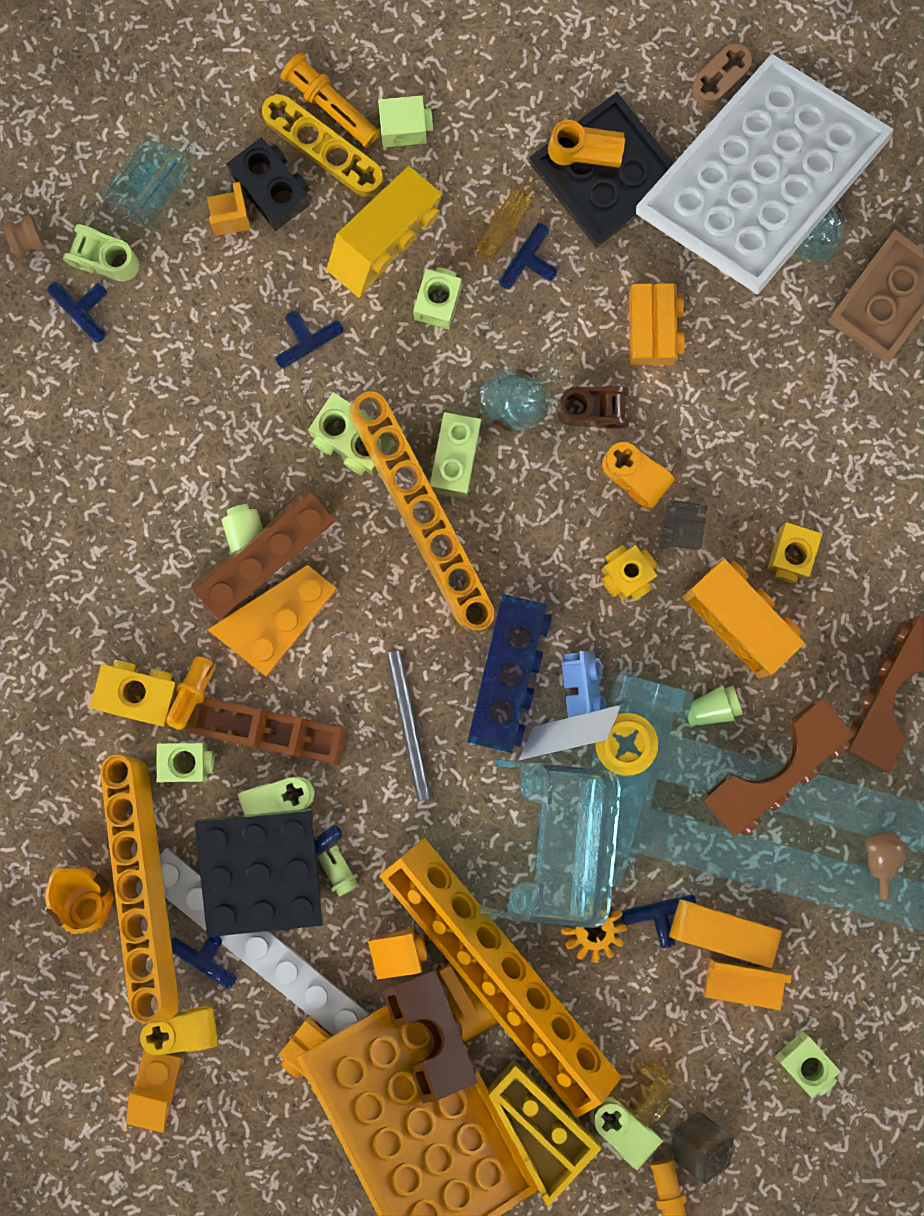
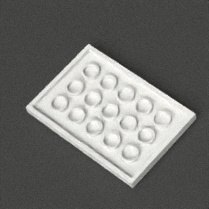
(764, 173)

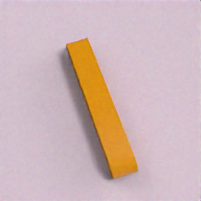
(437, 523)
(151, 901)

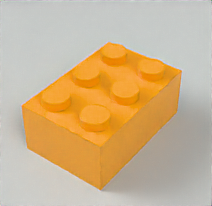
(744, 618)

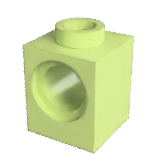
(404, 121)
(437, 313)
(167, 762)
(794, 1055)

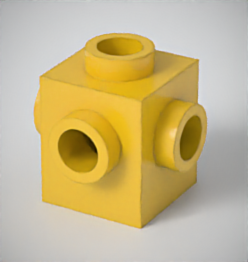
(618, 583)

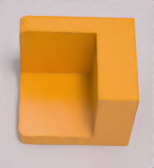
(229, 211)

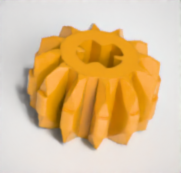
(597, 943)

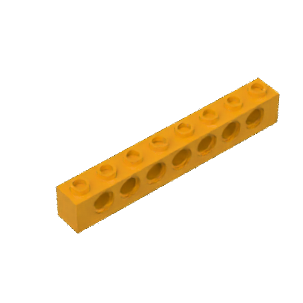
(501, 978)

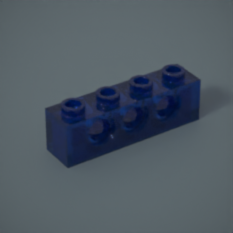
(512, 614)

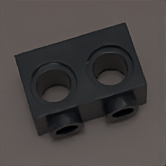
(263, 187)

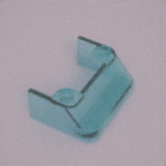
(572, 847)

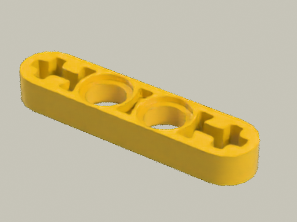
(323, 145)

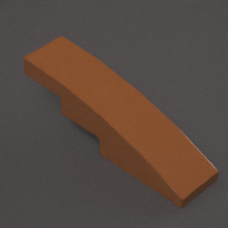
(268, 730)

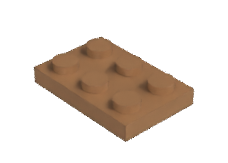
(885, 299)

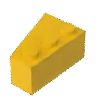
(383, 230)
(543, 1130)

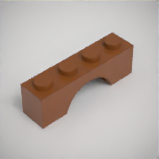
(265, 554)
(876, 732)
(815, 736)

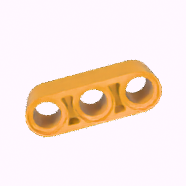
(725, 933)

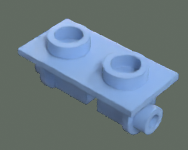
(585, 674)

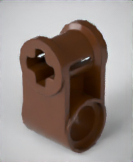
(602, 407)

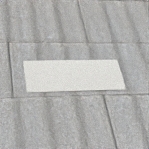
(570, 732)

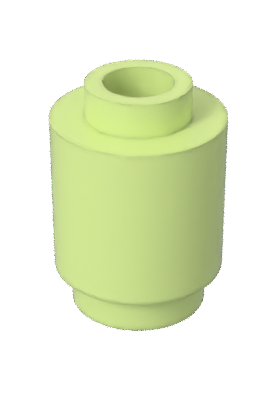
(241, 526)

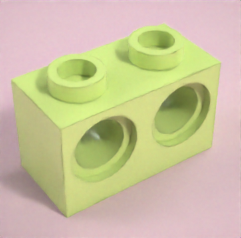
(346, 442)
(455, 455)

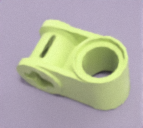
(96, 251)
(274, 796)
(627, 1134)

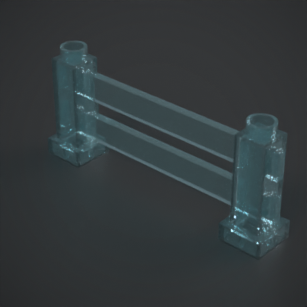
(751, 857)

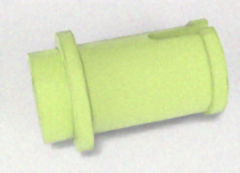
(339, 872)

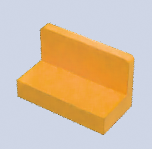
(745, 984)

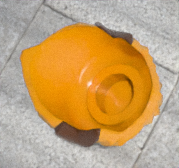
(78, 899)

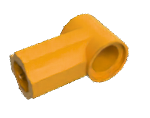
(591, 145)
(465, 1004)

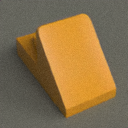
(153, 1091)

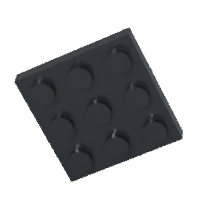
(605, 196)
(259, 872)

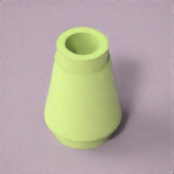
(715, 707)

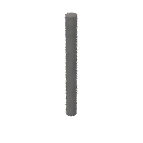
(409, 725)

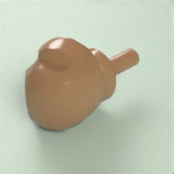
(885, 857)

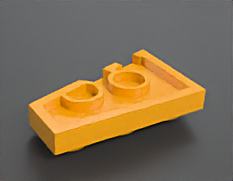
(275, 620)

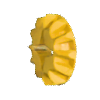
(645, 741)

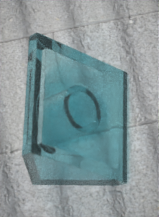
(147, 181)

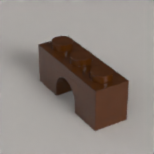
(447, 1064)

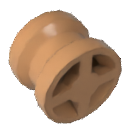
(23, 236)

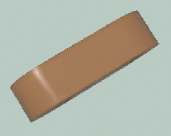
(715, 68)

